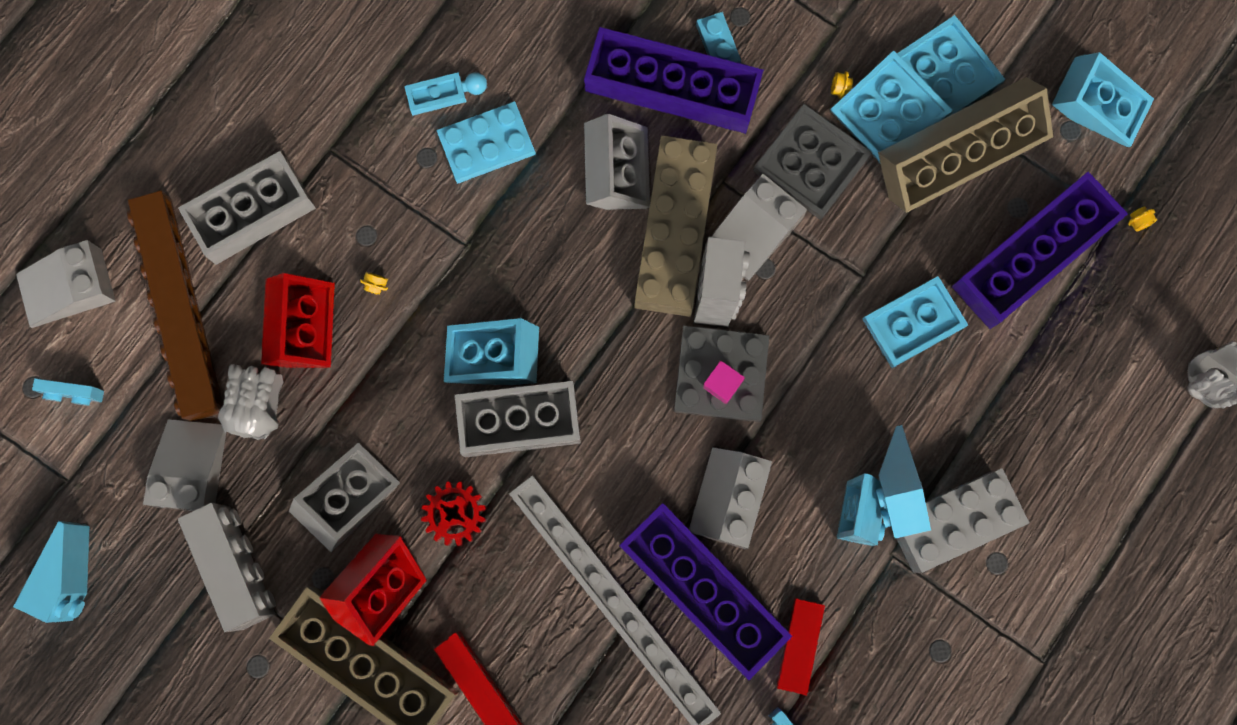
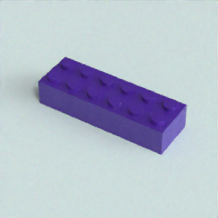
(672, 80)
(1039, 250)
(705, 591)

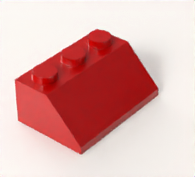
(297, 322)
(374, 588)

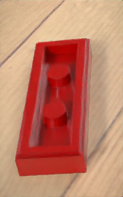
(801, 647)

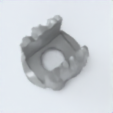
(1212, 386)
(250, 402)

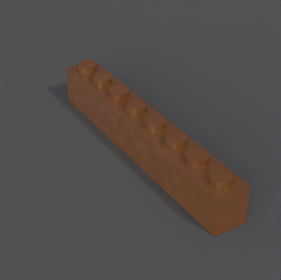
(175, 306)

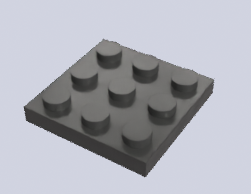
(812, 161)
(700, 355)

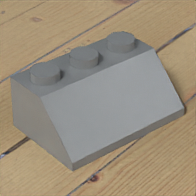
(616, 163)
(730, 497)

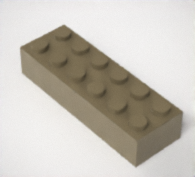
(966, 144)
(675, 226)
(375, 676)

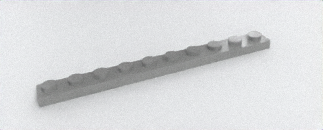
(614, 603)

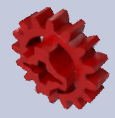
(461, 501)

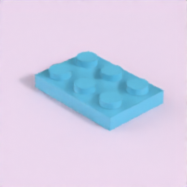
(486, 142)
(915, 322)

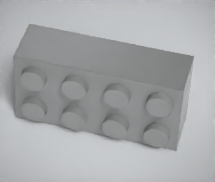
(246, 208)
(721, 282)
(517, 419)
(964, 521)
(227, 566)

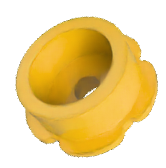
(841, 84)
(1142, 218)
(374, 283)

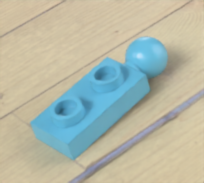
(443, 91)

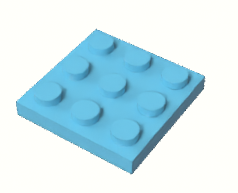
(953, 65)
(889, 105)

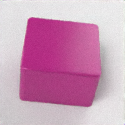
(723, 382)

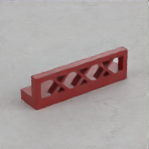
(476, 682)

